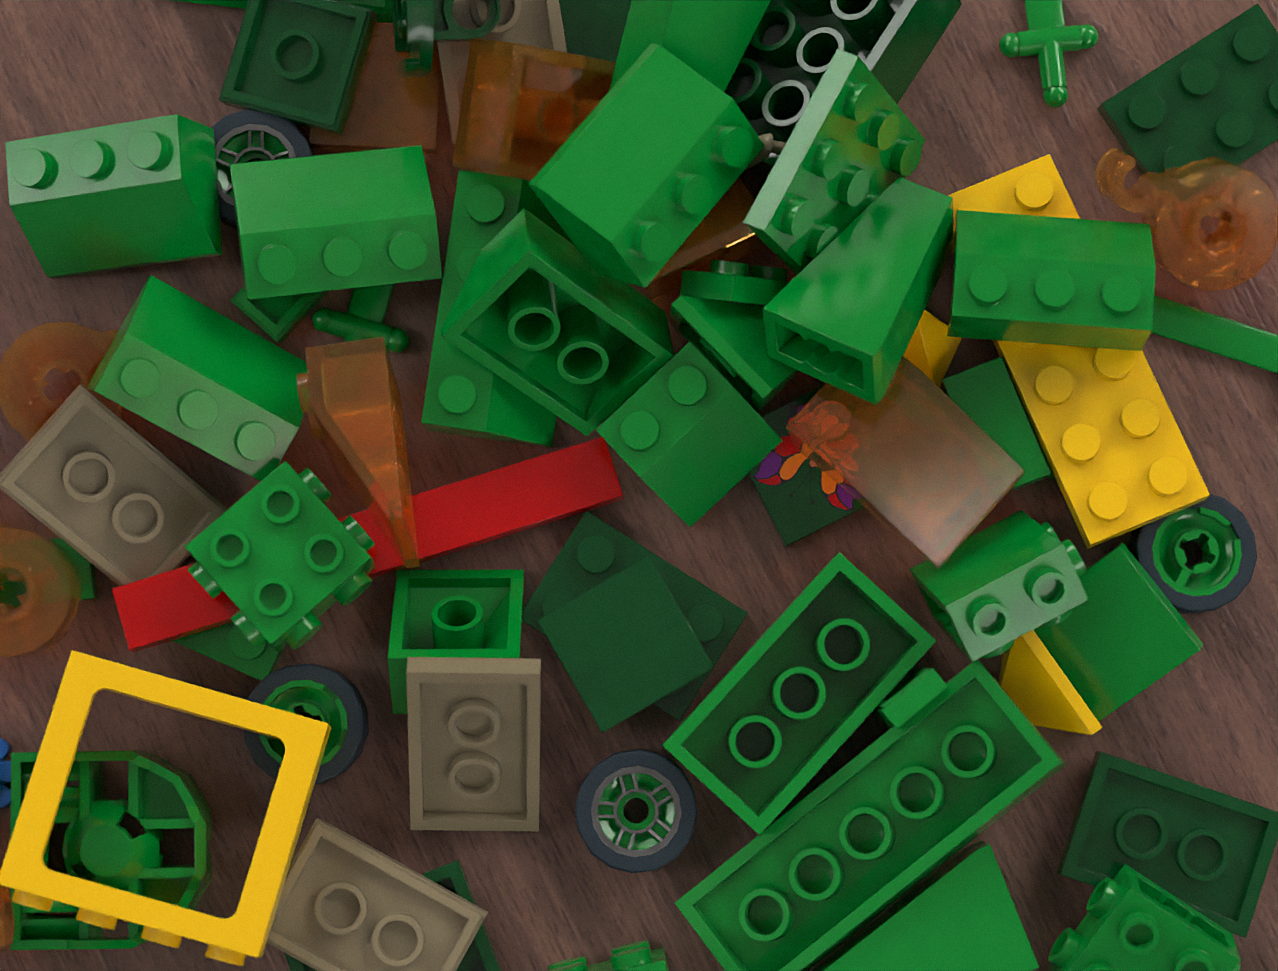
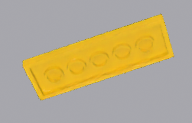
(1091, 406)

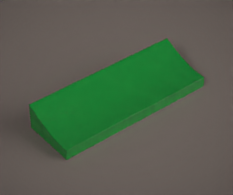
(872, 830)

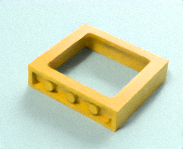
(164, 923)

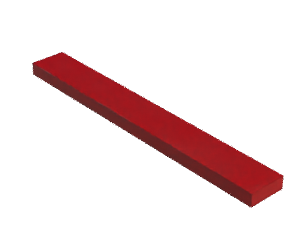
(445, 522)

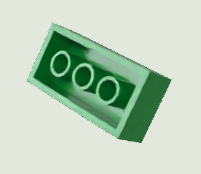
(798, 693)

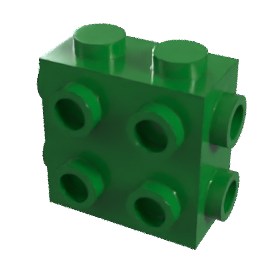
(283, 558)
(1003, 585)
(1142, 929)

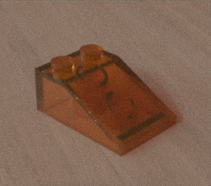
(523, 105)
(360, 416)
(908, 459)

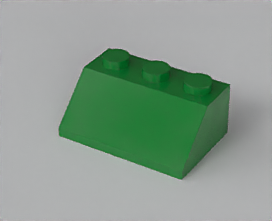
(646, 167)
(117, 195)
(335, 221)
(1052, 280)
(556, 325)
(204, 379)

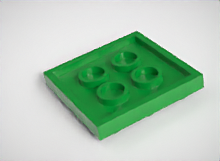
(834, 163)

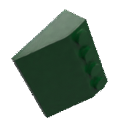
(800, 40)

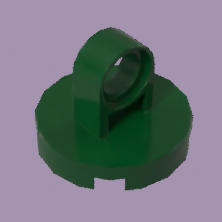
(429, 21)

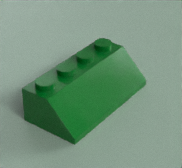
(460, 391)

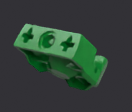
(96, 844)

